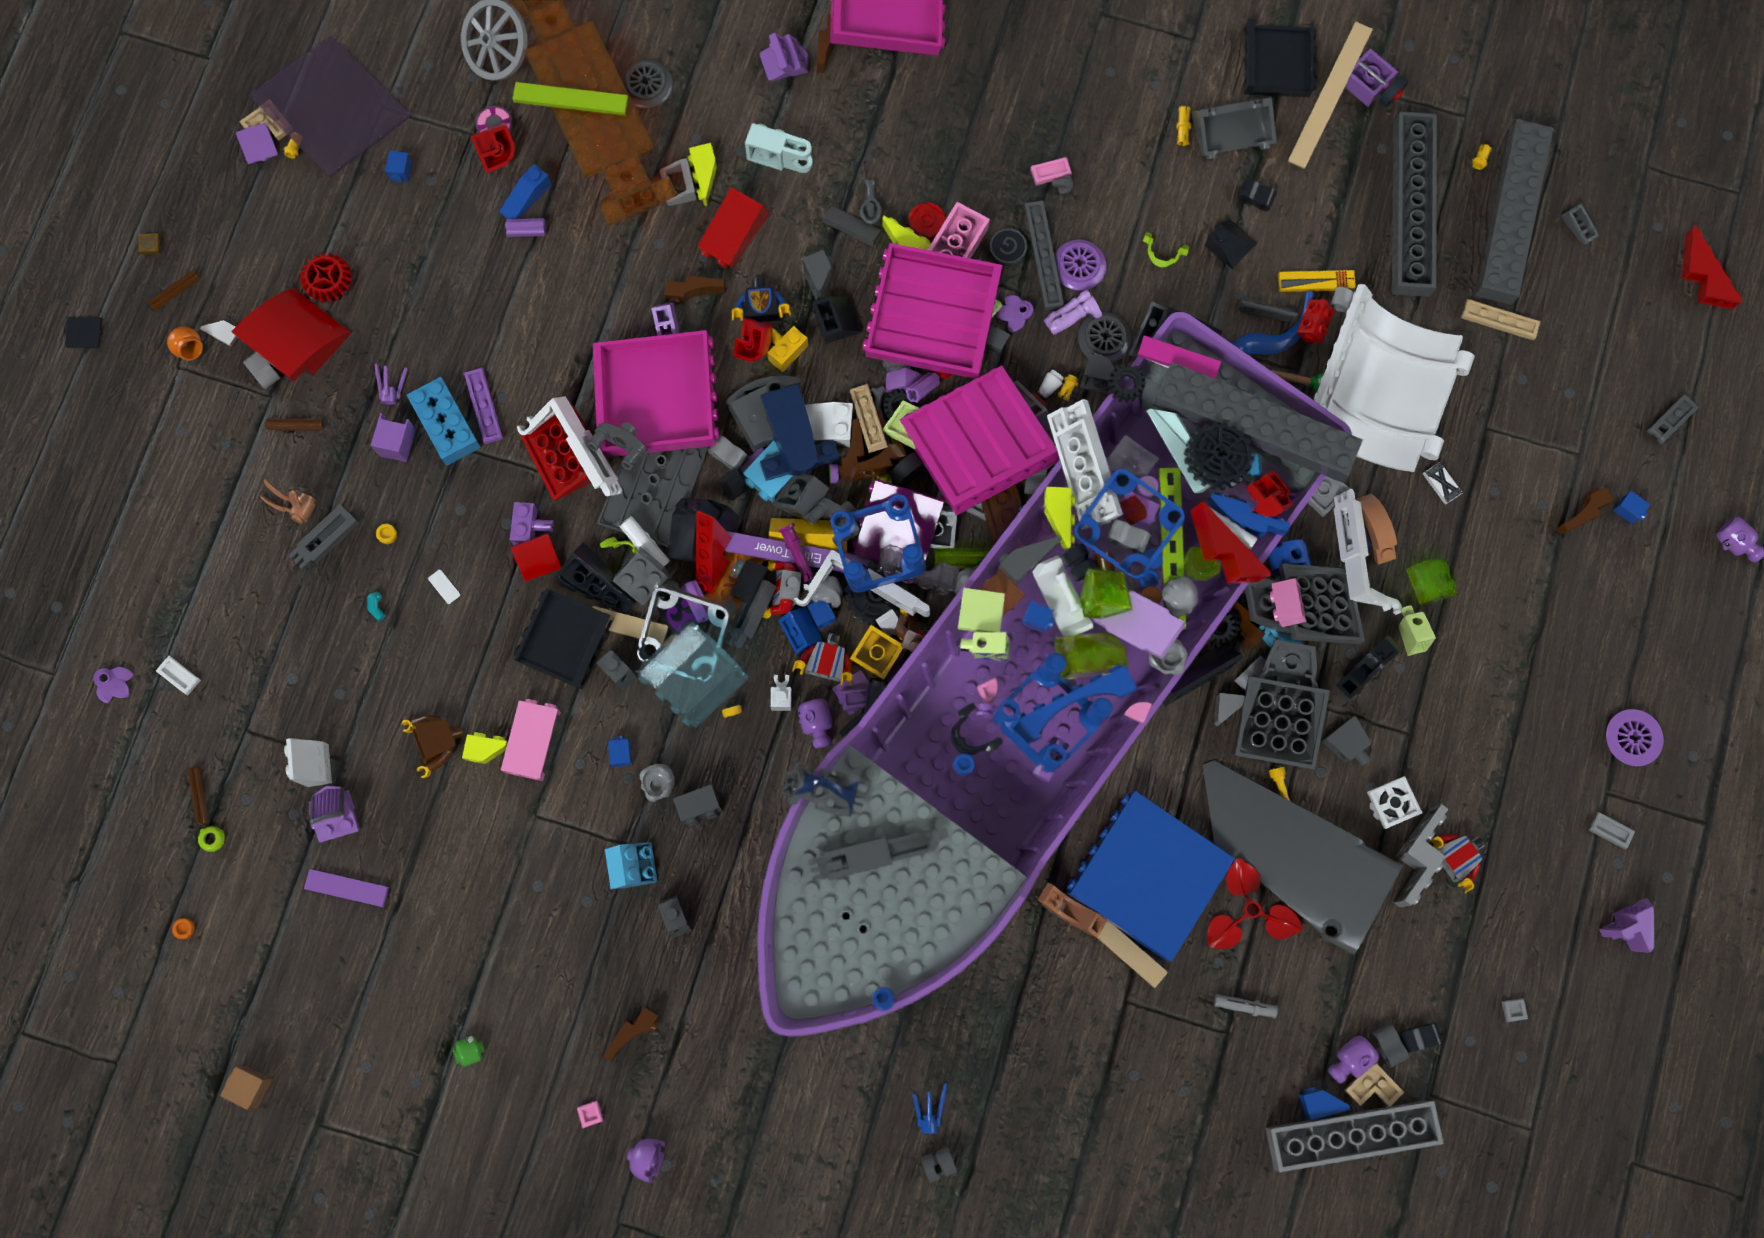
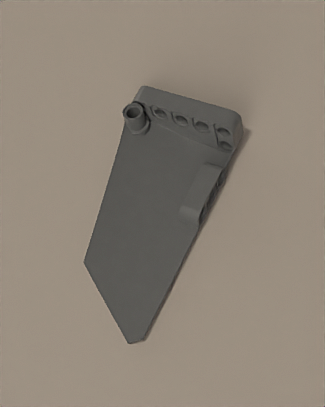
(1300, 856)

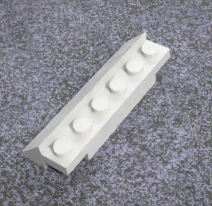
(1083, 461)

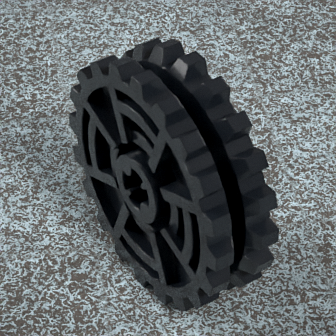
(1218, 455)
(865, 605)

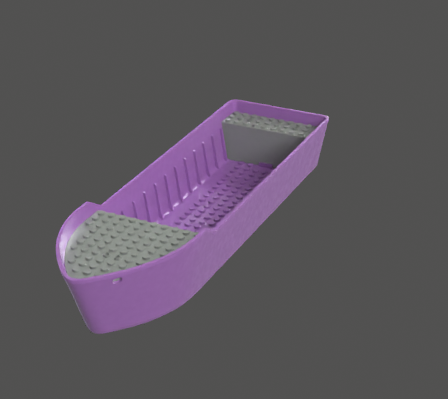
(936, 912)

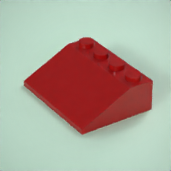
(555, 458)

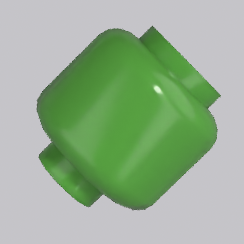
(468, 1051)

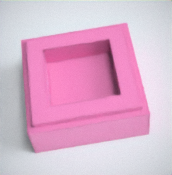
(590, 1114)

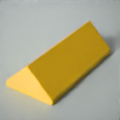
(815, 535)

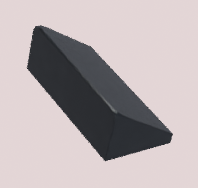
(748, 581)

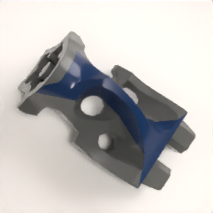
(801, 785)

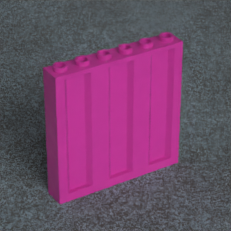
(932, 310)
(979, 440)

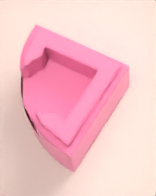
(988, 690)
(1138, 711)

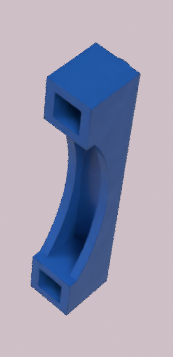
(1117, 682)

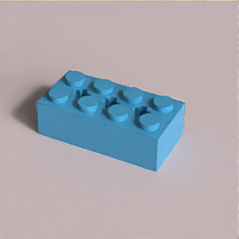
(455, 424)

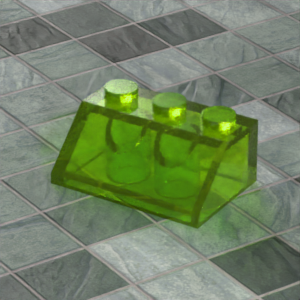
(1090, 654)

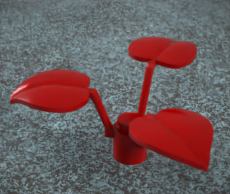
(1242, 880)

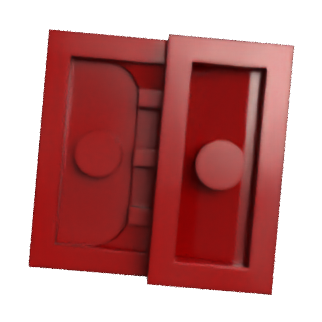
(536, 557)

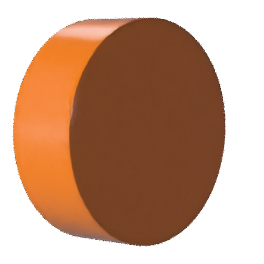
(183, 928)

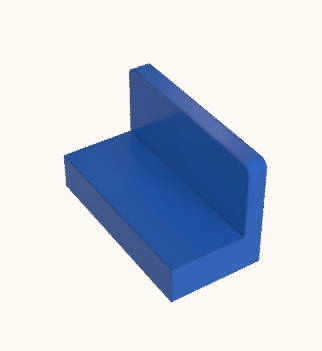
(800, 629)

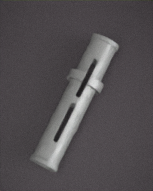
(1252, 1007)

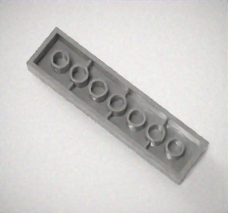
(1354, 1135)

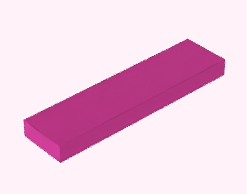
(1166, 353)

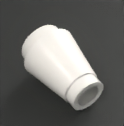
(1050, 383)

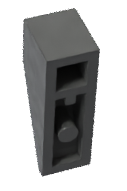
(1025, 559)

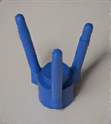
(929, 1123)

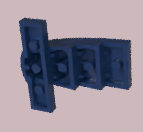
(792, 436)

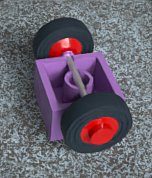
(1372, 78)

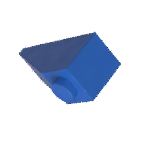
(526, 193)

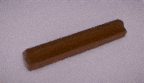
(174, 290)
(294, 424)
(198, 796)

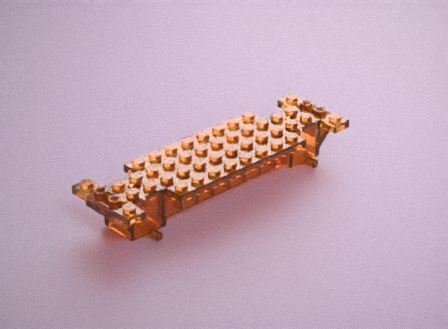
(600, 141)

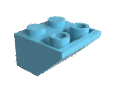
(630, 865)

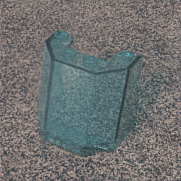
(692, 674)

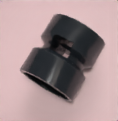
(1078, 560)

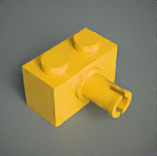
(786, 348)

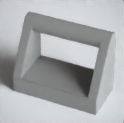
(680, 166)

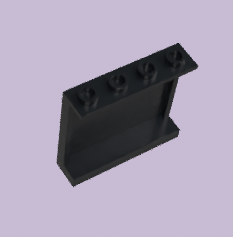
(1279, 60)
(563, 638)

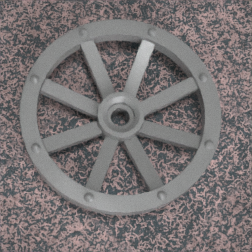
(491, 39)

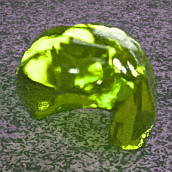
(1198, 568)

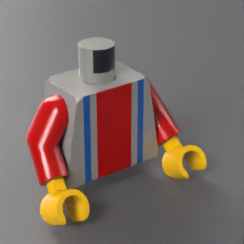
(787, 587)
(826, 661)
(1461, 857)

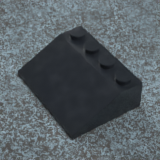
(1203, 670)

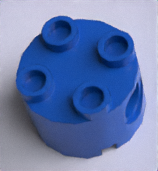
(1289, 553)

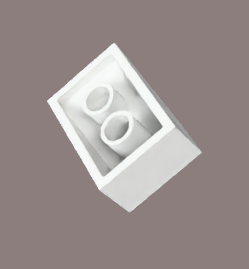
(831, 422)

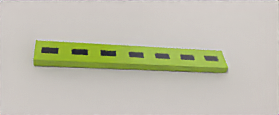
(1173, 552)

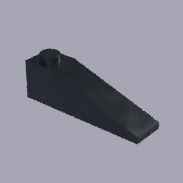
(591, 576)

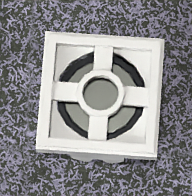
(1391, 803)

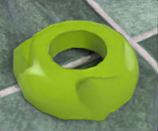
(219, 838)

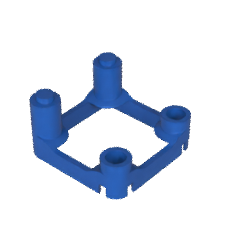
(1123, 483)
(857, 576)
(1048, 675)

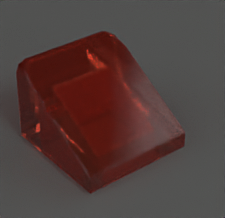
(1133, 510)

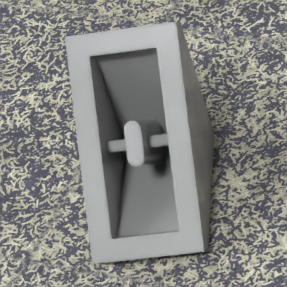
(1226, 705)

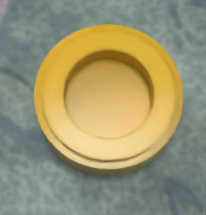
(386, 533)
(735, 710)

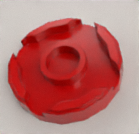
(926, 219)

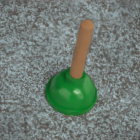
(1313, 382)

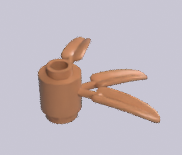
(302, 506)

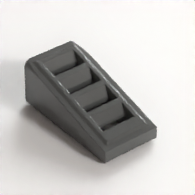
(1581, 215)

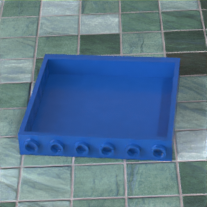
(1150, 875)

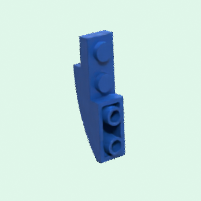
(1239, 512)

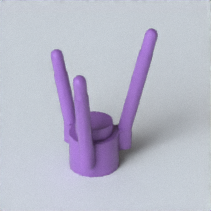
(388, 394)

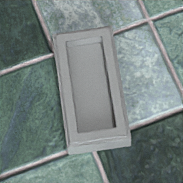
(1611, 830)

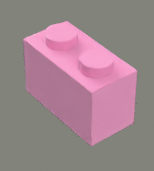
(1288, 602)

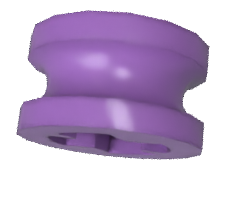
(985, 711)

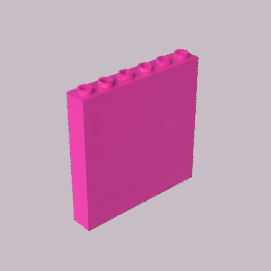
(889, 24)
(659, 388)

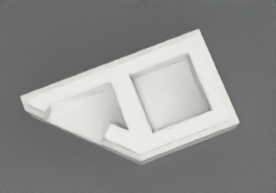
(221, 331)
(888, 622)

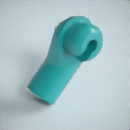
(372, 606)

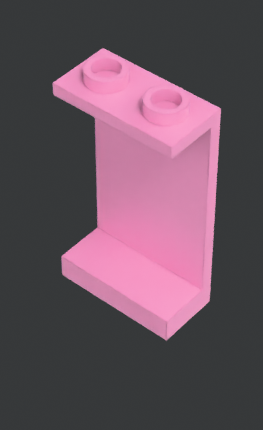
(529, 739)

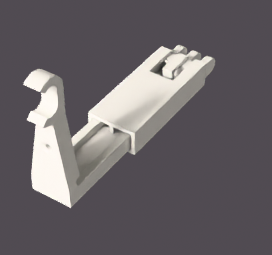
(592, 462)
(1354, 550)
(890, 592)

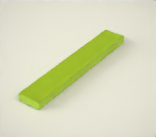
(570, 98)

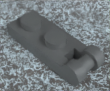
(1673, 418)

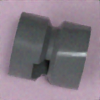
(945, 1161)

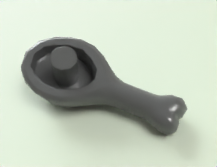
(870, 208)

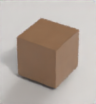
(246, 1087)

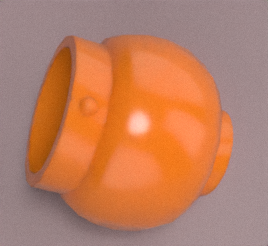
(185, 343)

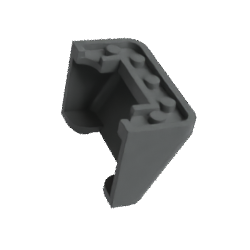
(1235, 126)

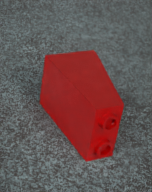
(733, 228)

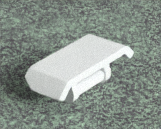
(1061, 597)

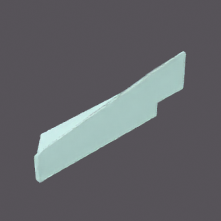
(1175, 437)

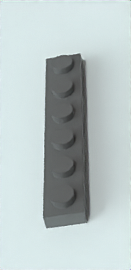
(1044, 255)

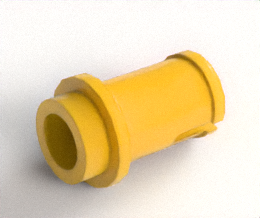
(291, 149)
(1480, 160)
(1068, 387)

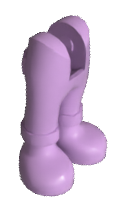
(1072, 312)

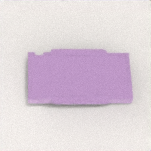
(1145, 626)

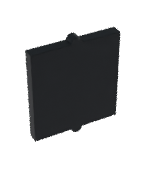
(83, 332)

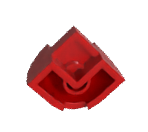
(494, 147)
(753, 341)
(1270, 494)

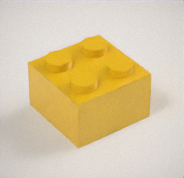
(876, 652)

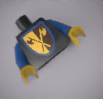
(760, 303)

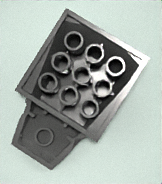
(1325, 601)
(1284, 709)

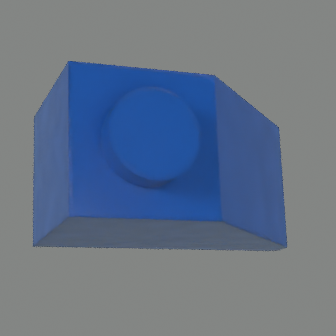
(1320, 1104)

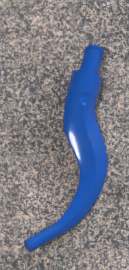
(1271, 344)

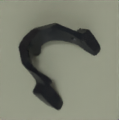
(960, 742)

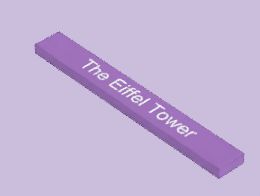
(776, 551)

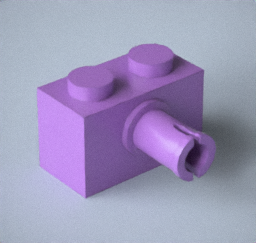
(526, 523)

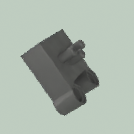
(752, 418)

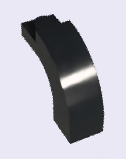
(1368, 667)

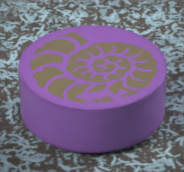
(1152, 482)

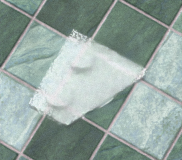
(1131, 457)

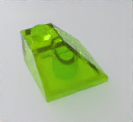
(1104, 594)

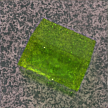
(1432, 581)

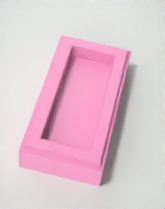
(1050, 170)

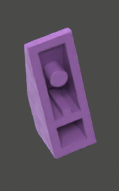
(665, 319)

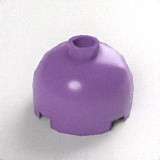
(646, 1159)

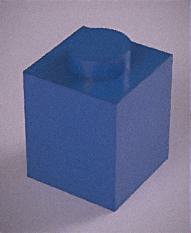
(398, 166)
(1632, 507)
(821, 614)
(1038, 617)
(620, 752)

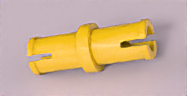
(1183, 125)

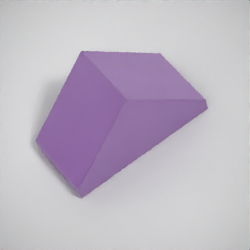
(901, 379)

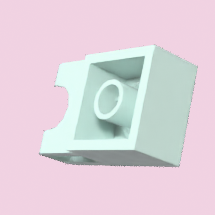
(777, 149)

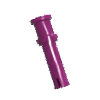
(793, 543)

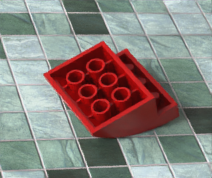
(291, 333)

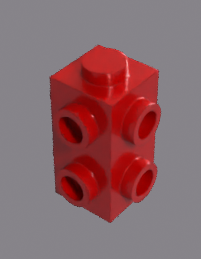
(1315, 321)

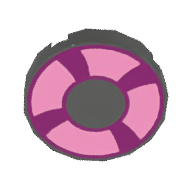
(493, 116)

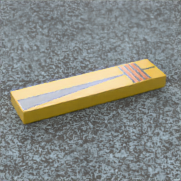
(1315, 280)

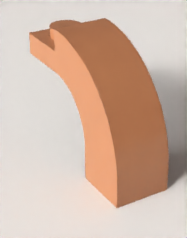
(1379, 528)
(1071, 911)

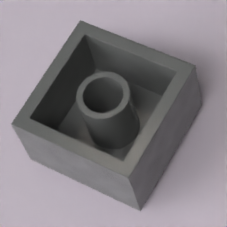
(641, 576)
(698, 805)

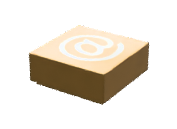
(149, 243)

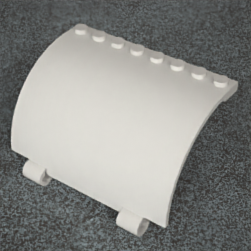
(1391, 383)

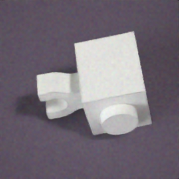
(781, 695)

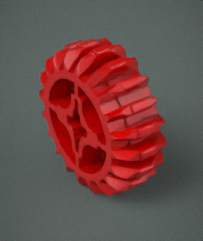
(333, 266)

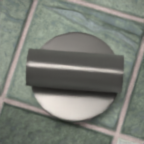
(1064, 184)

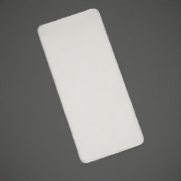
(444, 586)

